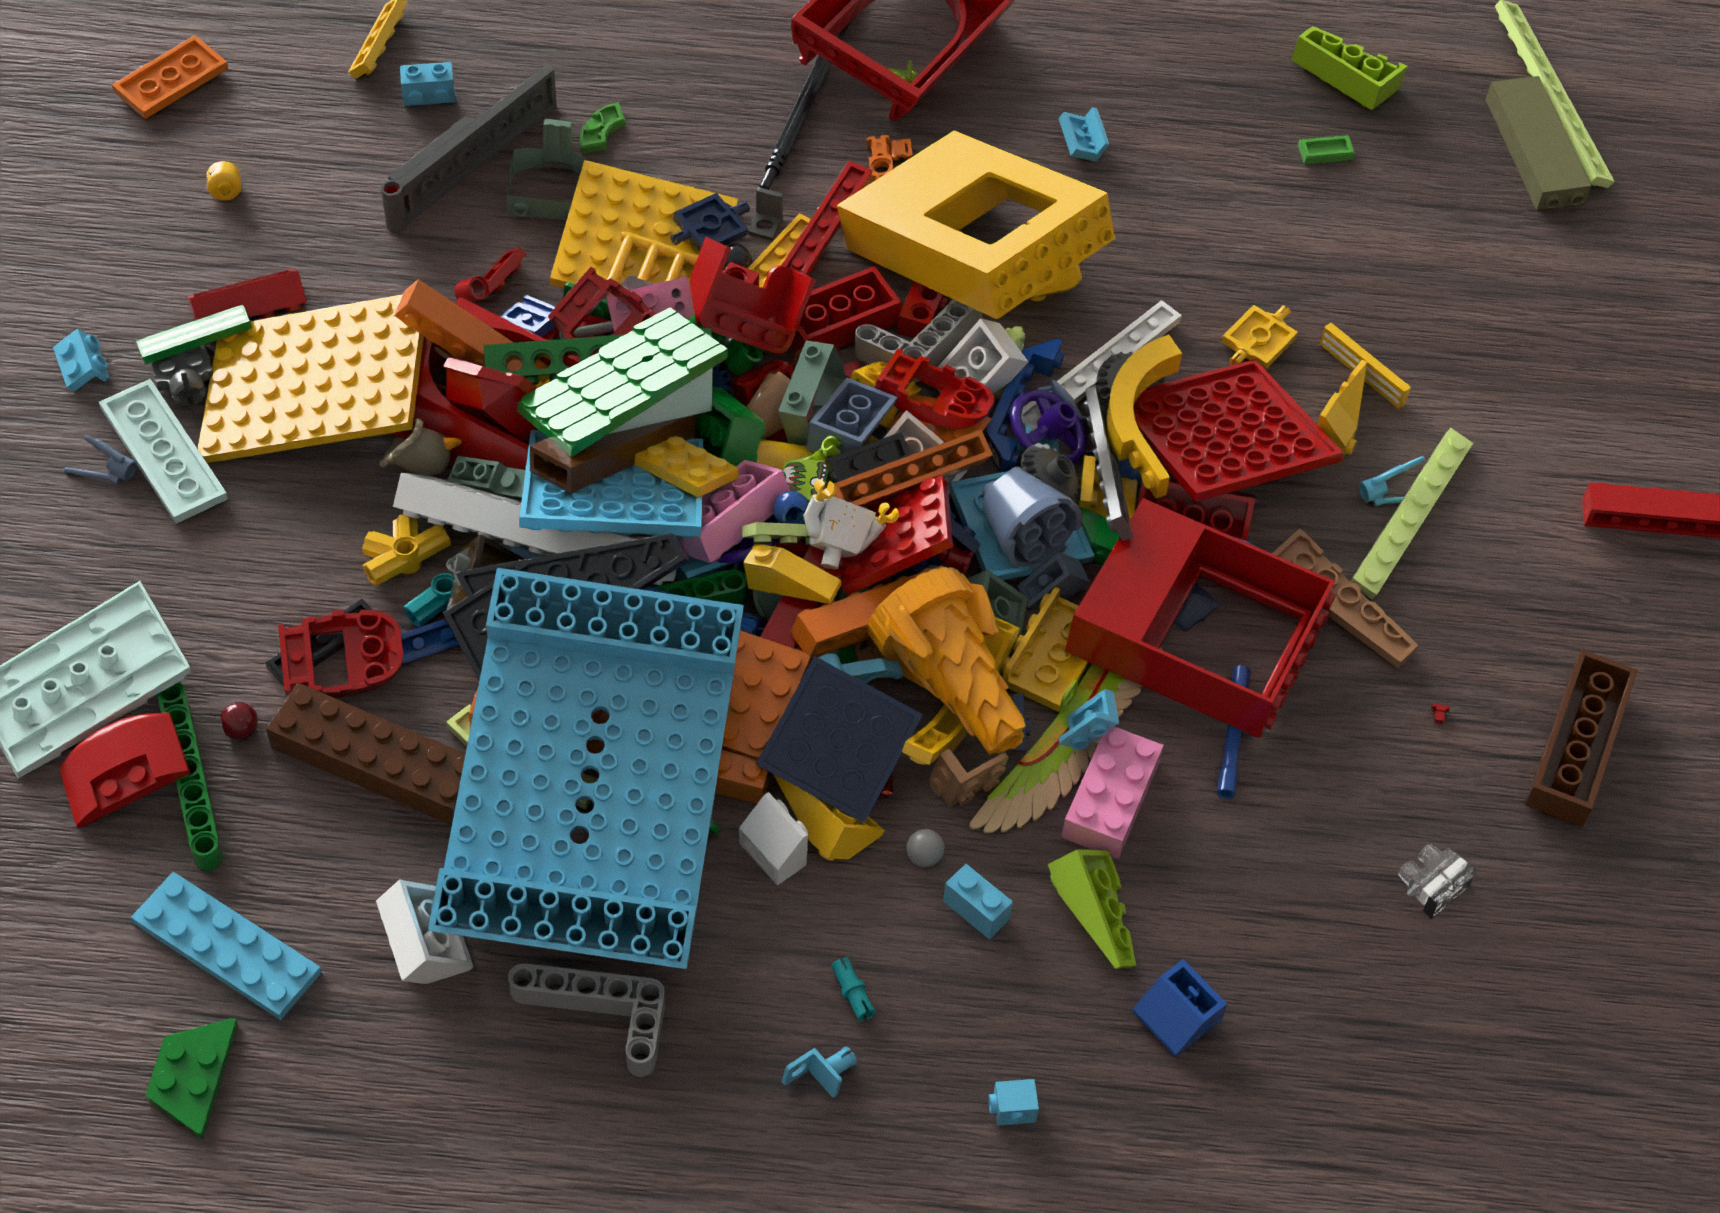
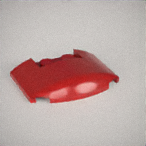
(122, 765)

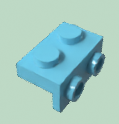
(427, 84)
(1084, 135)
(80, 359)
(1091, 721)

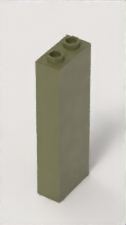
(1538, 143)

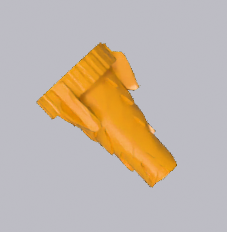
(937, 636)

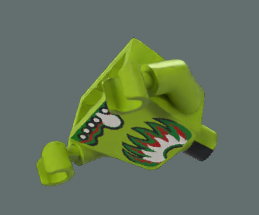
(804, 472)

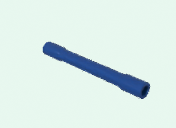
(1228, 772)

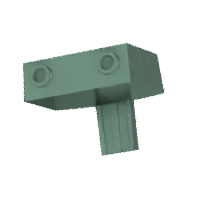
(556, 150)
(816, 371)

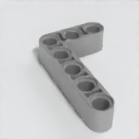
(932, 342)
(599, 1001)

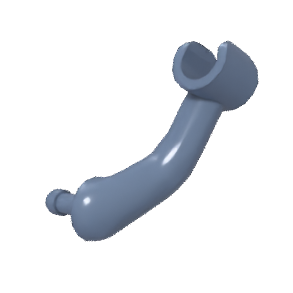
(1058, 390)

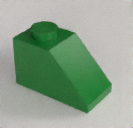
(1098, 535)

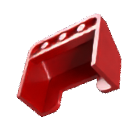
(744, 311)

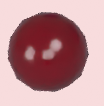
(239, 720)

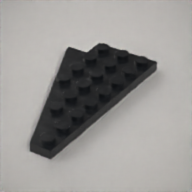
(622, 564)

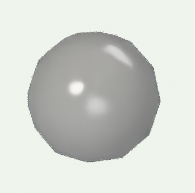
(925, 848)

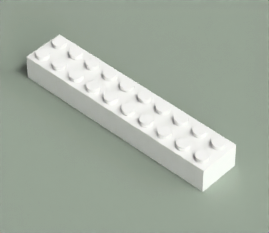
(491, 516)

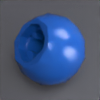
(790, 507)

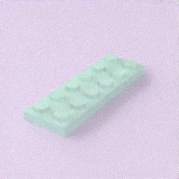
(163, 451)

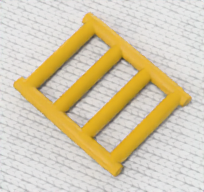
(654, 248)

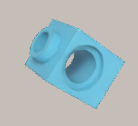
(1014, 1102)

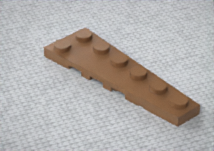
(1350, 606)

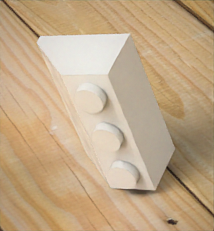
(420, 953)

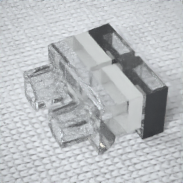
(1439, 881)

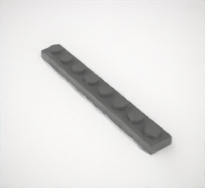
(1108, 465)

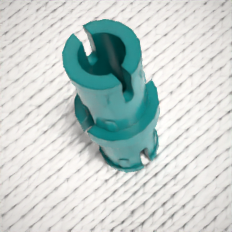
(853, 989)

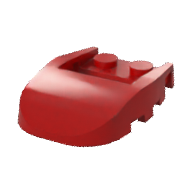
(586, 296)
(958, 405)
(370, 644)

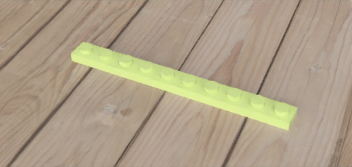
(1539, 65)

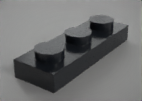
(867, 457)

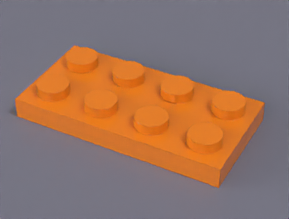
(170, 76)

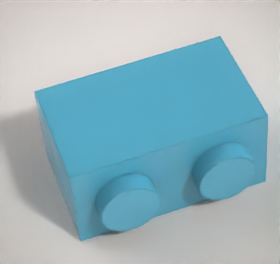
(977, 901)

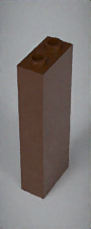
(603, 457)

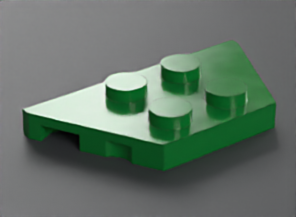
(191, 1073)

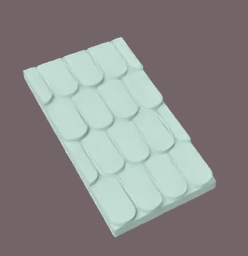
(85, 678)

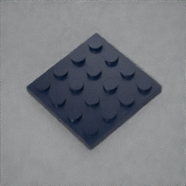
(839, 739)

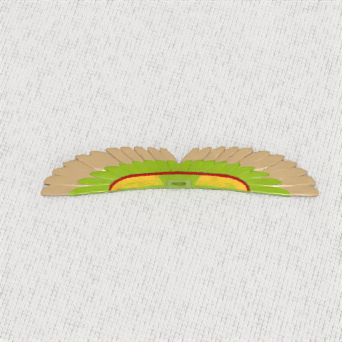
(1048, 766)

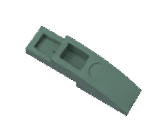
(488, 477)

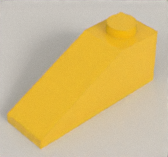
(784, 573)

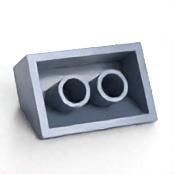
(849, 415)

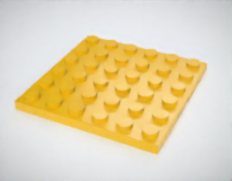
(619, 202)

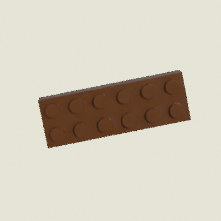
(1581, 738)

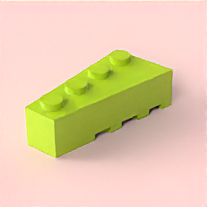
(1348, 68)

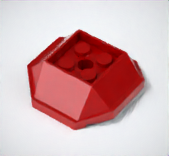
(489, 395)

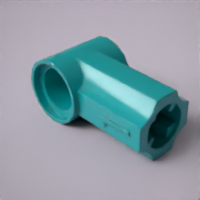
(431, 601)

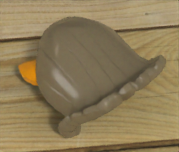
(422, 452)

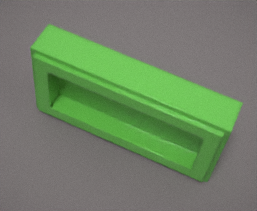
(1326, 149)

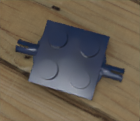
(710, 219)

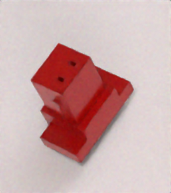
(1439, 711)

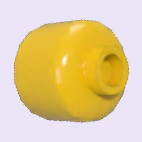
(224, 181)

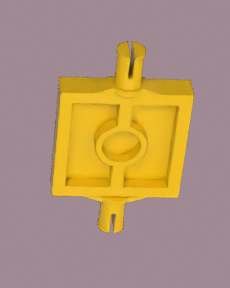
(1259, 336)

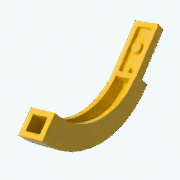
(1138, 372)
(946, 729)

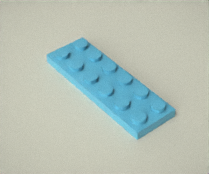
(226, 945)

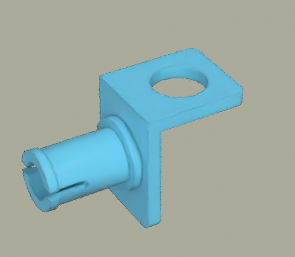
(824, 1070)

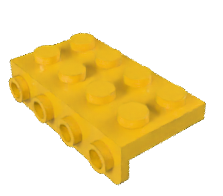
(1040, 662)

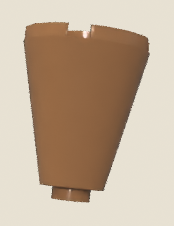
(768, 400)

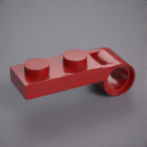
(493, 279)

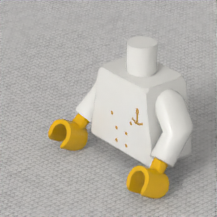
(841, 526)

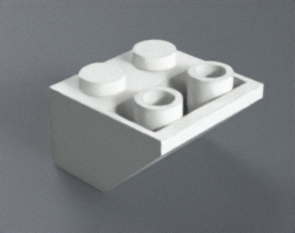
(774, 839)

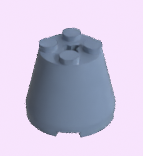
(1029, 518)

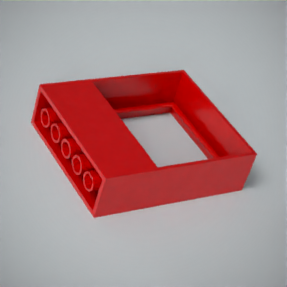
(1147, 586)

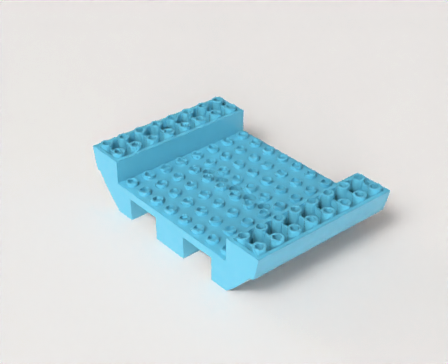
(548, 664)

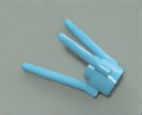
(1375, 488)

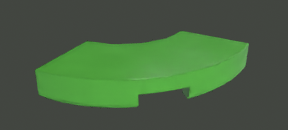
(599, 127)

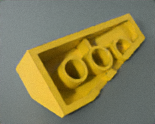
(1342, 411)
(829, 828)

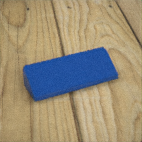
(427, 640)

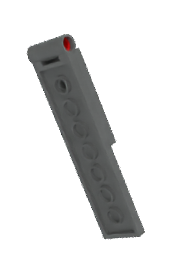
(464, 149)

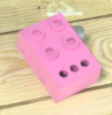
(657, 297)

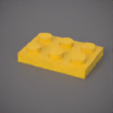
(686, 466)

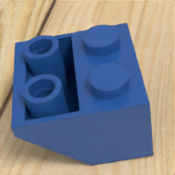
(1180, 1008)

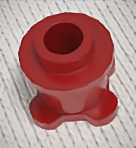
(956, 558)

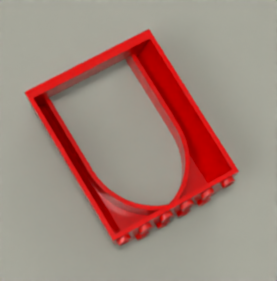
(822, 20)
(438, 414)

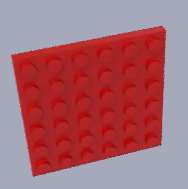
(1230, 430)

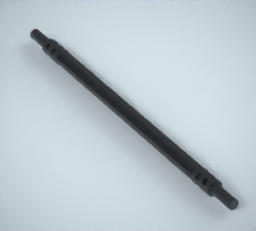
(797, 118)

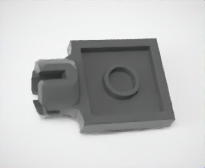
(184, 374)

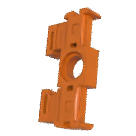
(884, 152)

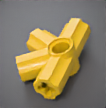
(403, 551)

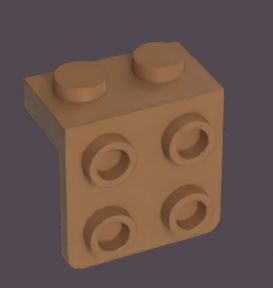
(957, 785)

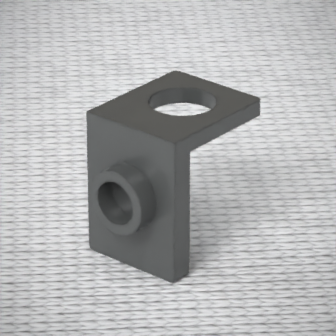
(768, 209)

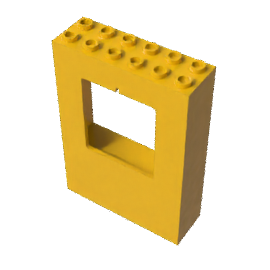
(916, 211)

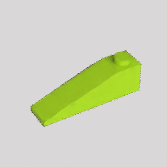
(1089, 887)

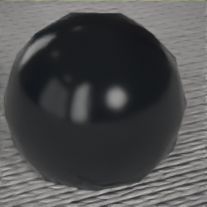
(738, 255)

